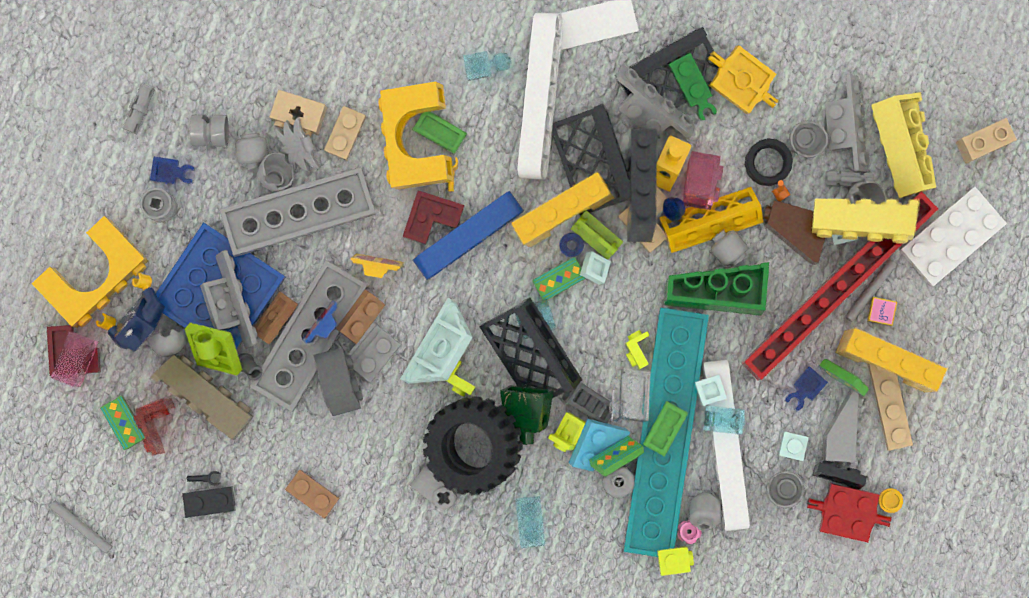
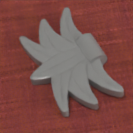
(297, 145)

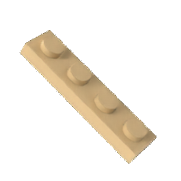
(890, 408)

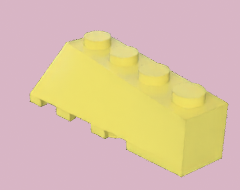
(905, 143)
(865, 219)

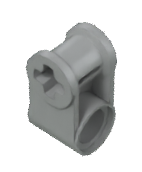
(430, 488)

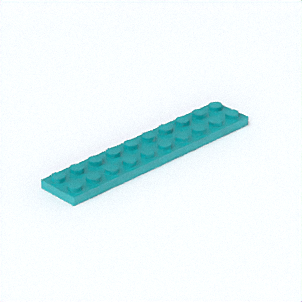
(658, 478)

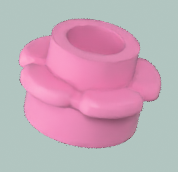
(688, 538)

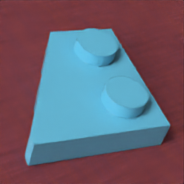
(593, 440)

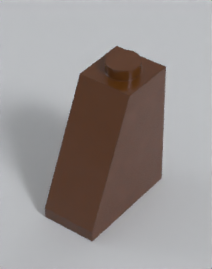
(794, 228)

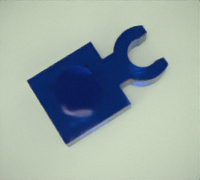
(168, 170)
(807, 385)

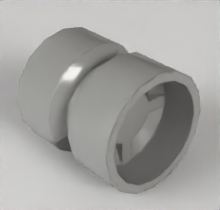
(209, 130)
(158, 205)

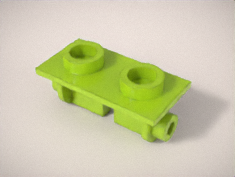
(597, 235)

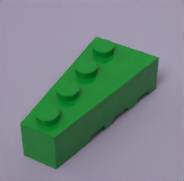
(724, 290)

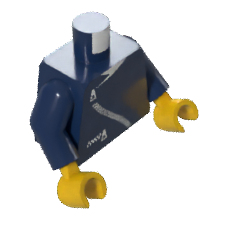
(138, 321)

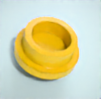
(890, 500)

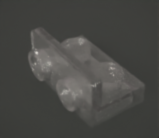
(630, 395)

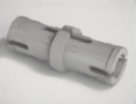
(138, 108)

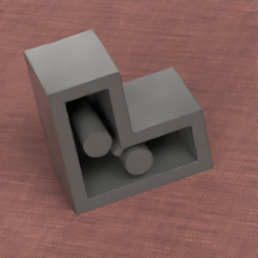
(337, 385)

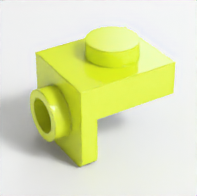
(635, 355)
(460, 386)
(567, 432)
(675, 560)

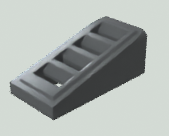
(568, 397)

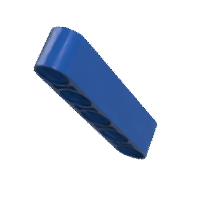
(468, 235)

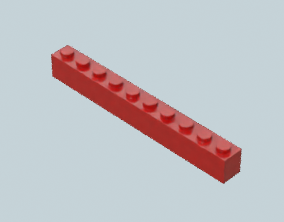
(828, 298)

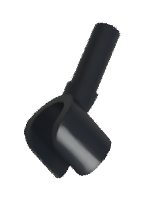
(203, 478)

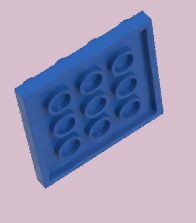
(198, 265)

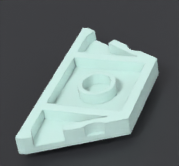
(440, 347)

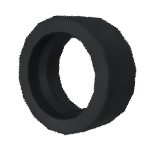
(783, 151)

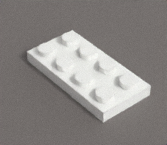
(953, 236)

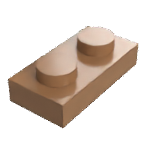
(360, 316)
(275, 317)
(312, 494)

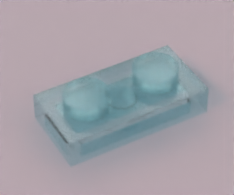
(530, 522)

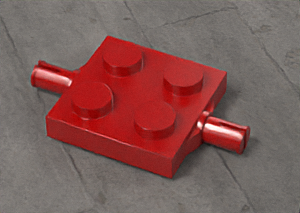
(849, 512)

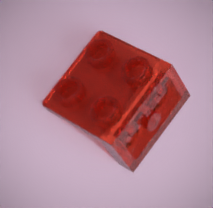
(144, 421)

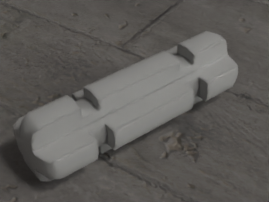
(847, 178)

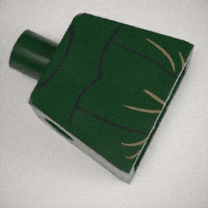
(529, 408)

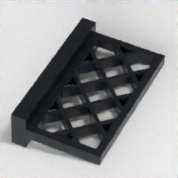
(668, 54)
(610, 147)
(544, 346)

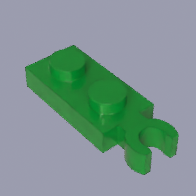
(692, 84)

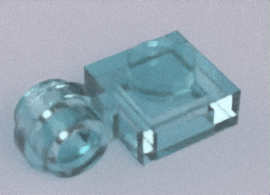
(478, 64)

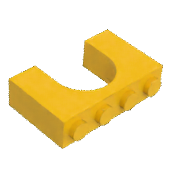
(398, 108)
(583, 196)
(124, 262)
(914, 369)

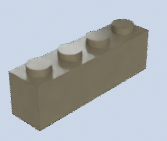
(203, 395)

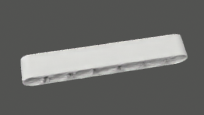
(540, 96)
(728, 457)

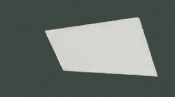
(598, 23)

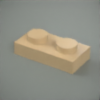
(345, 133)

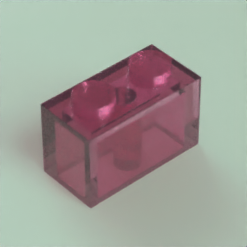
(701, 180)
(74, 359)

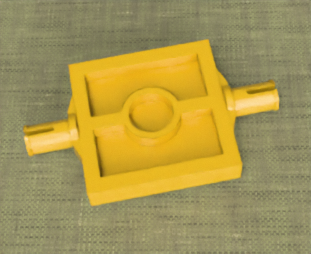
(742, 79)

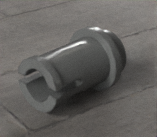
(249, 367)

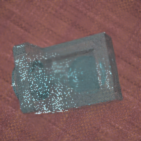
(724, 420)

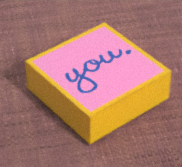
(882, 311)

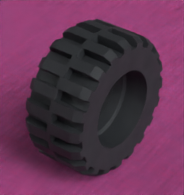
(445, 459)

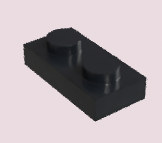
(849, 477)
(208, 502)

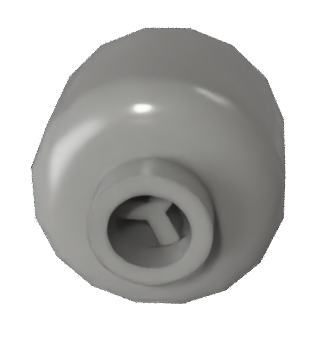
(251, 150)
(729, 248)
(620, 491)
(705, 511)

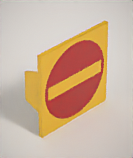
(376, 266)

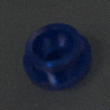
(673, 208)
(571, 237)

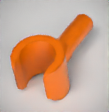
(781, 191)

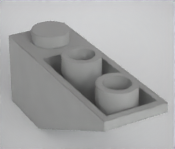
(841, 435)

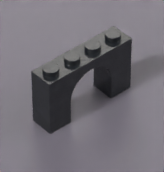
(642, 166)

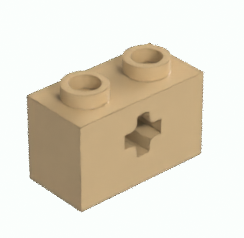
(287, 104)
(986, 140)

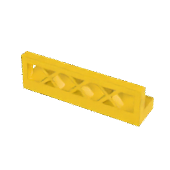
(697, 231)

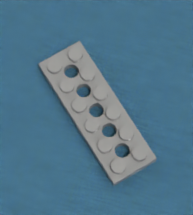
(293, 228)
(291, 337)

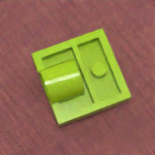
(213, 349)

